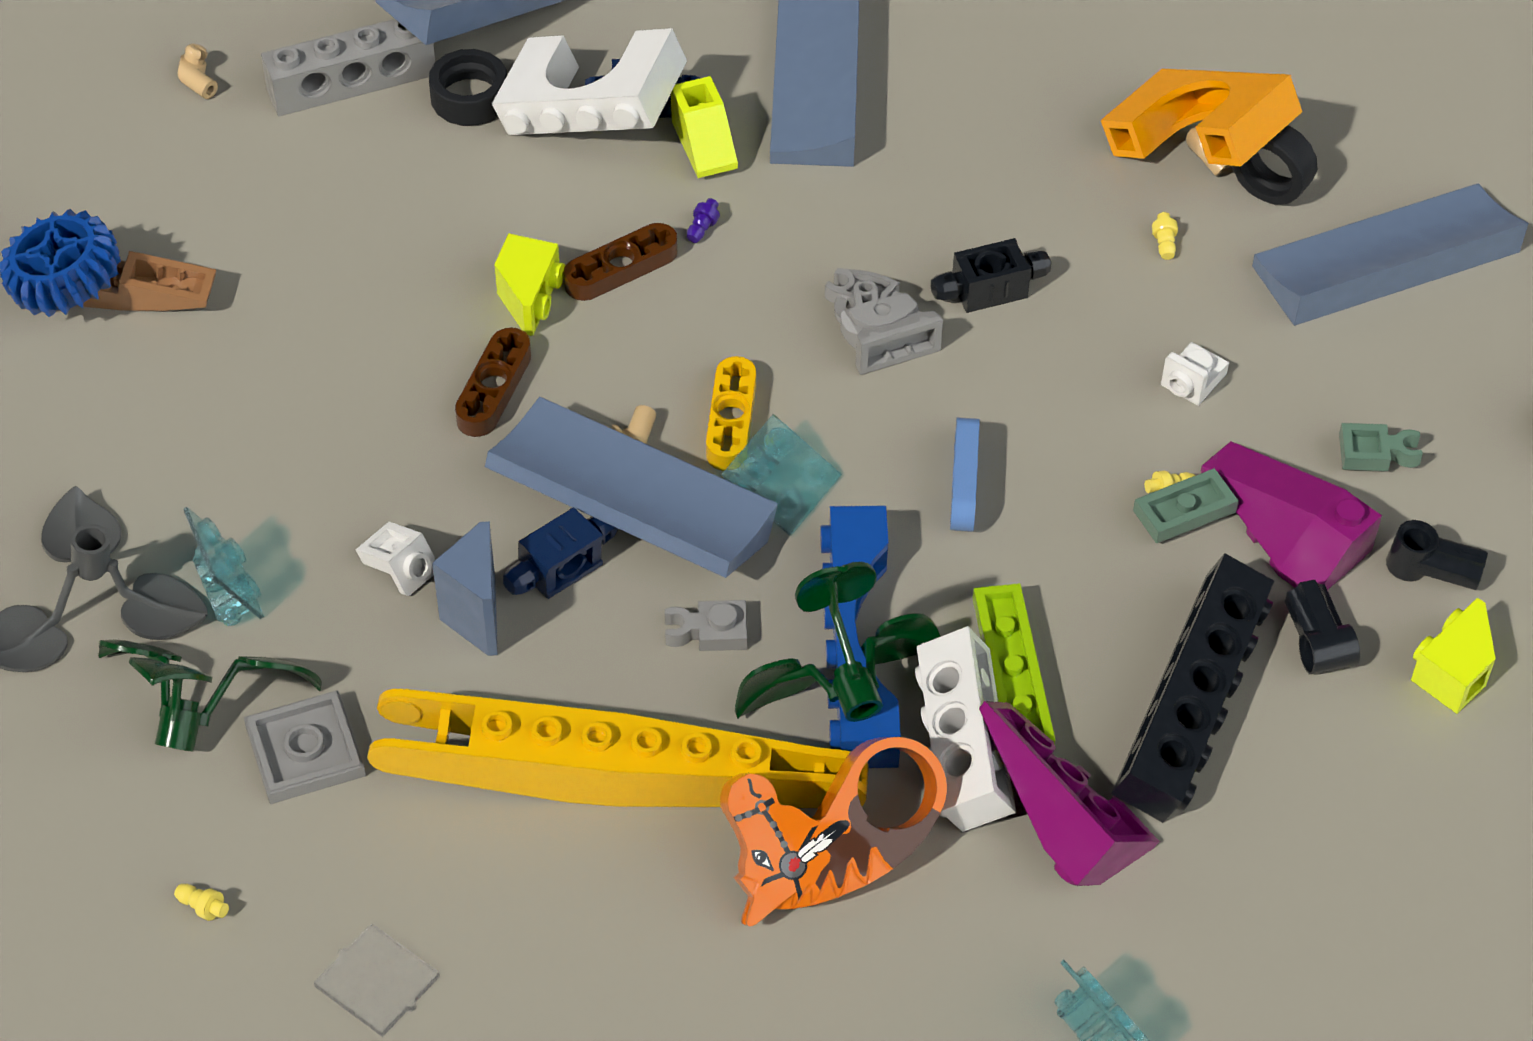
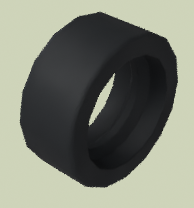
(463, 65)
(1272, 187)

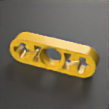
(723, 398)

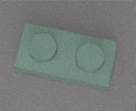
(1185, 505)

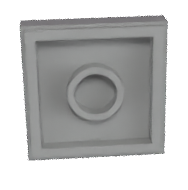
(304, 747)

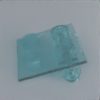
(783, 470)
(221, 572)
(1088, 1011)

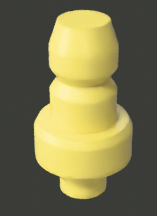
(1165, 230)
(1163, 479)
(207, 902)

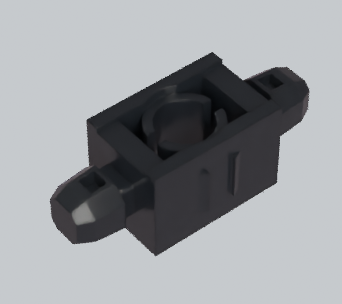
(990, 275)

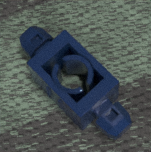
(558, 554)

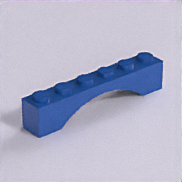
(858, 536)

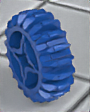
(59, 262)

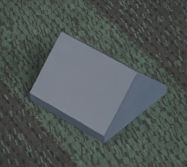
(468, 588)

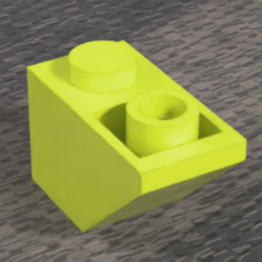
(703, 127)
(526, 277)
(1458, 659)

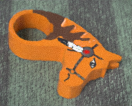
(808, 860)

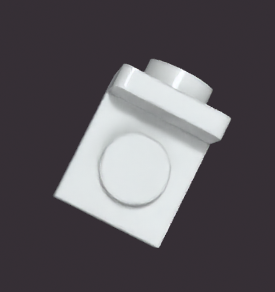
(1193, 373)
(401, 554)

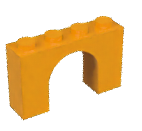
(1236, 112)

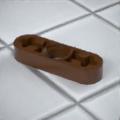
(587, 281)
(496, 398)

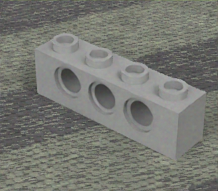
(344, 66)

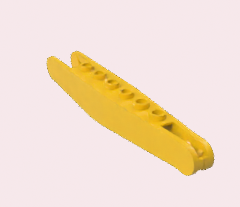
(593, 754)

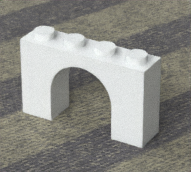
(628, 97)

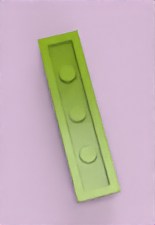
(1015, 665)

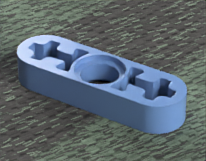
(964, 474)

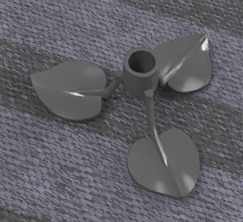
(86, 536)

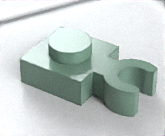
(1373, 449)

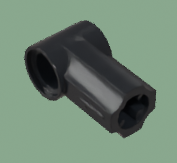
(1421, 553)
(1323, 638)

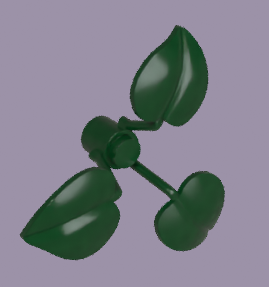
(853, 683)
(179, 716)

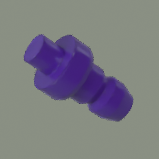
(704, 216)

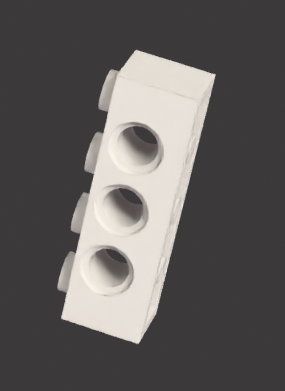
(955, 682)

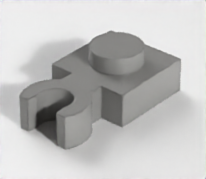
(716, 625)

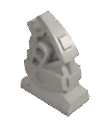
(881, 320)

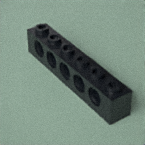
(1205, 656)

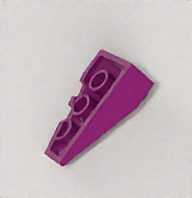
(1297, 518)
(1075, 824)

